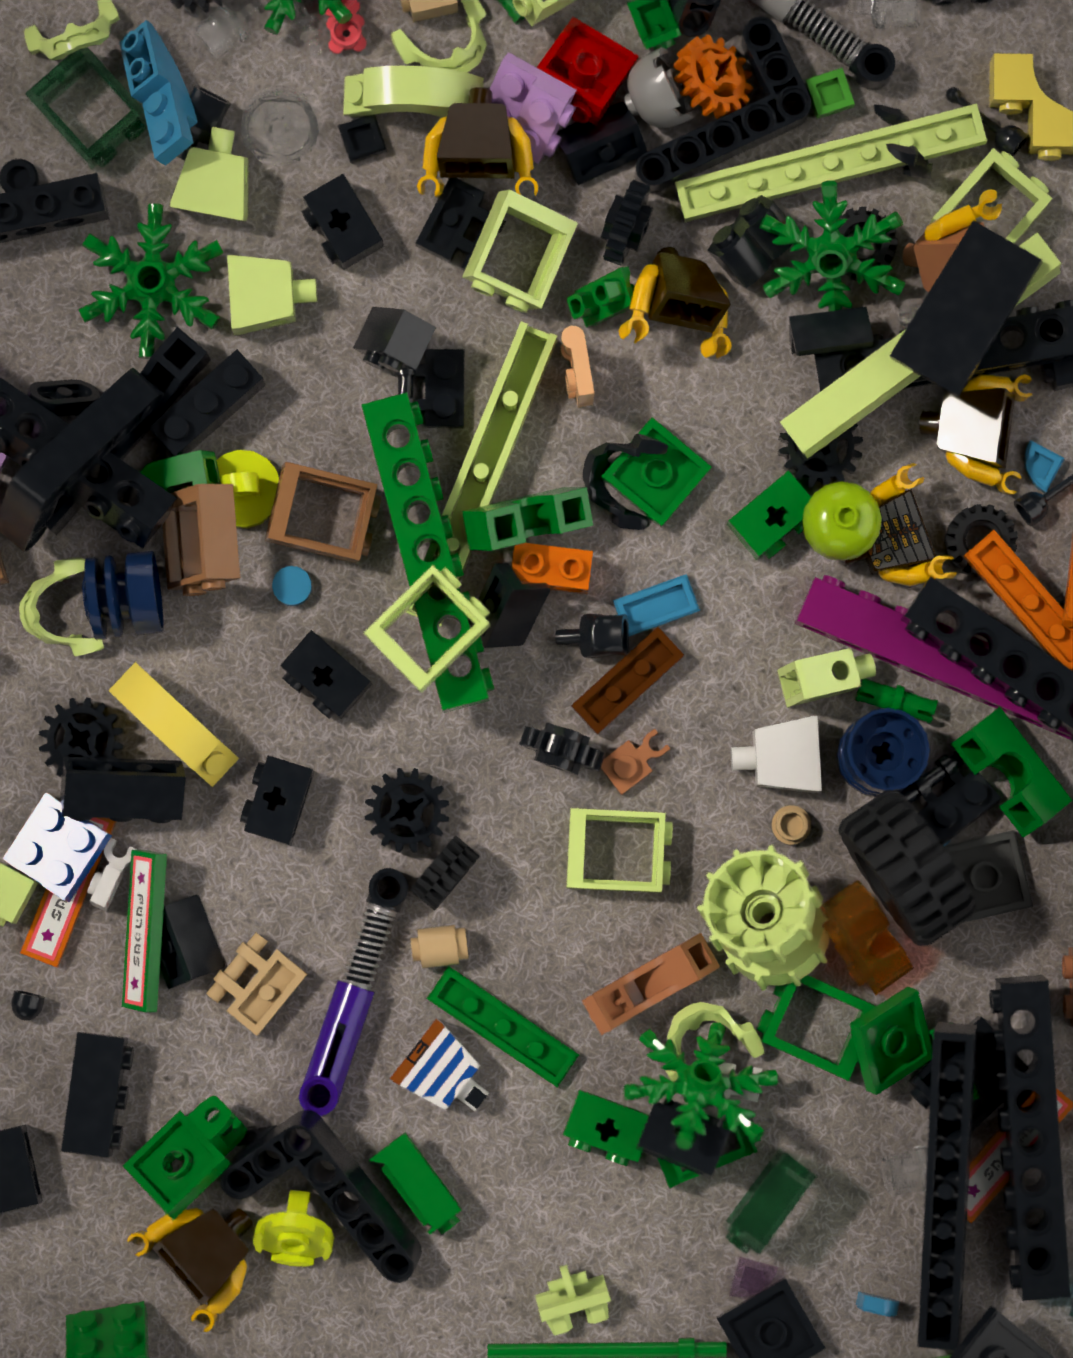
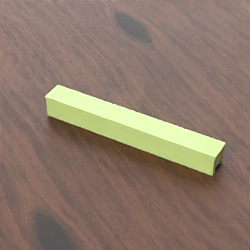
(878, 378)
(494, 438)

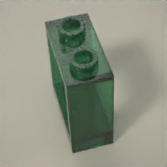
(63, 77)
(768, 1203)

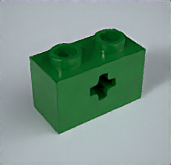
(750, 522)
(589, 1110)

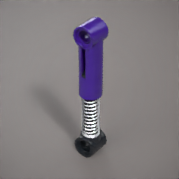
(352, 995)

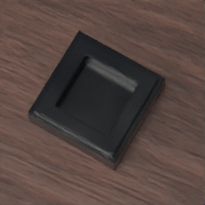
(362, 138)

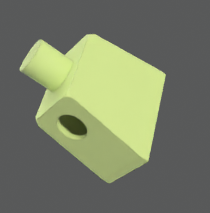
(214, 179)
(264, 293)
(813, 677)

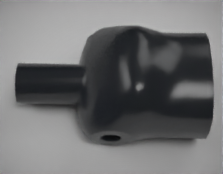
(209, 111)
(598, 635)

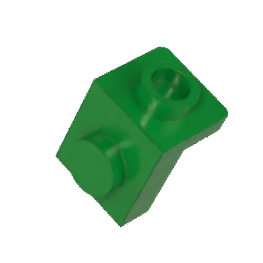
(654, 23)

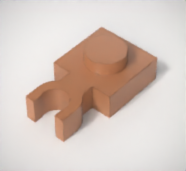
(628, 765)

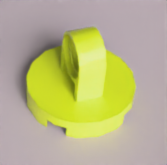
(253, 485)
(294, 1235)

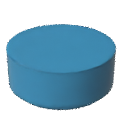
(292, 585)

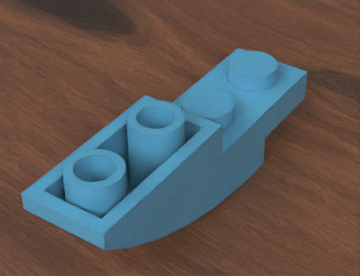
(160, 89)

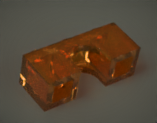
(863, 938)

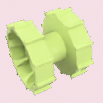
(745, 892)

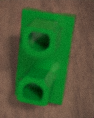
(602, 298)

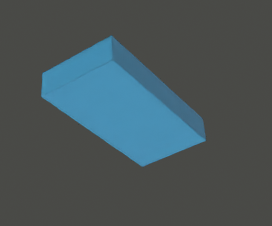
(658, 604)

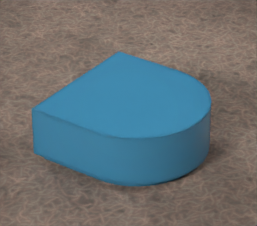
(877, 1304)

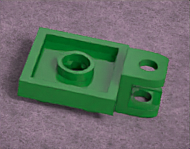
(189, 1139)

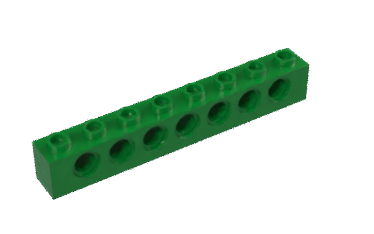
(381, 419)

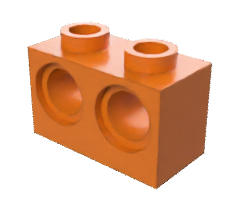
(557, 566)

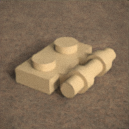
(265, 992)

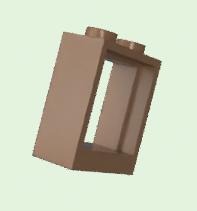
(283, 500)
(201, 539)

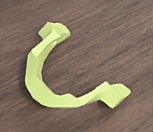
(75, 36)
(461, 59)
(30, 616)
(692, 1017)

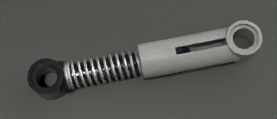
(852, 50)

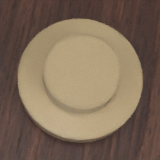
(791, 825)

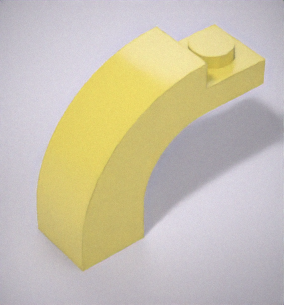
(173, 724)

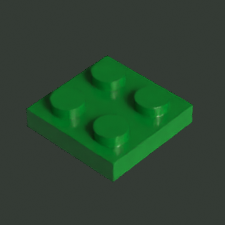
(657, 481)
(891, 1040)
(108, 1332)

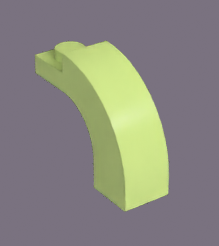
(407, 90)

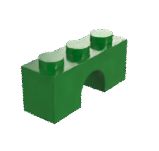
(527, 516)
(1034, 790)

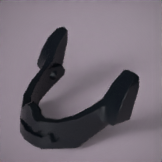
(917, 165)
(597, 464)

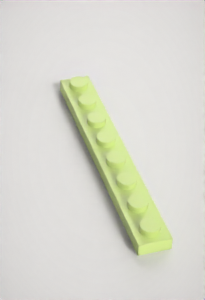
(828, 161)

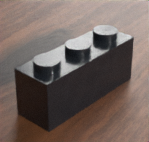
(208, 405)
(122, 789)
(96, 1094)

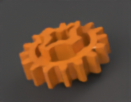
(712, 76)

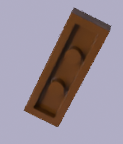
(627, 680)

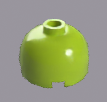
(841, 521)

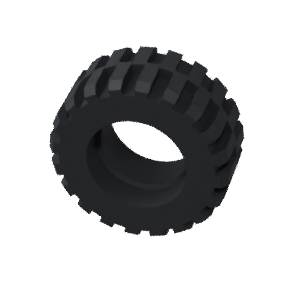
(907, 867)

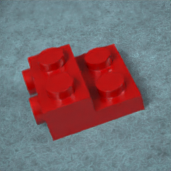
(591, 66)

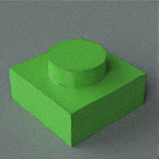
(829, 93)

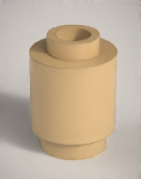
(439, 946)

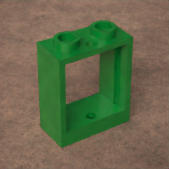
(771, 1021)

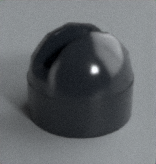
(26, 1005)

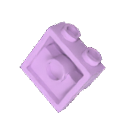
(535, 101)

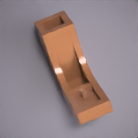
(650, 983)

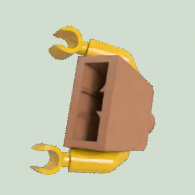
(943, 235)

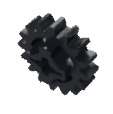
(627, 222)
(829, 462)
(96, 729)
(562, 748)
(393, 788)

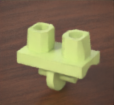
(571, 1295)

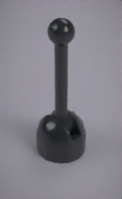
(1007, 139)
(1034, 505)

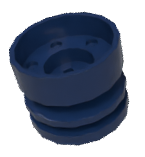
(123, 595)
(904, 745)

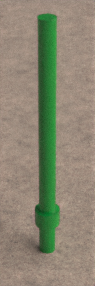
(682, 1349)

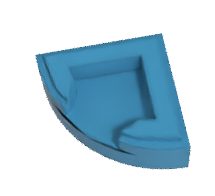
(1041, 465)

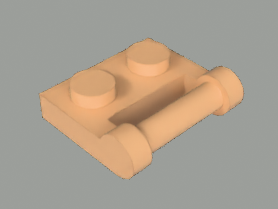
(578, 377)

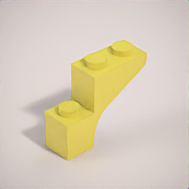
(1014, 88)

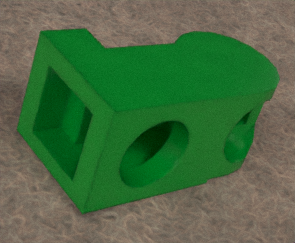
(184, 470)

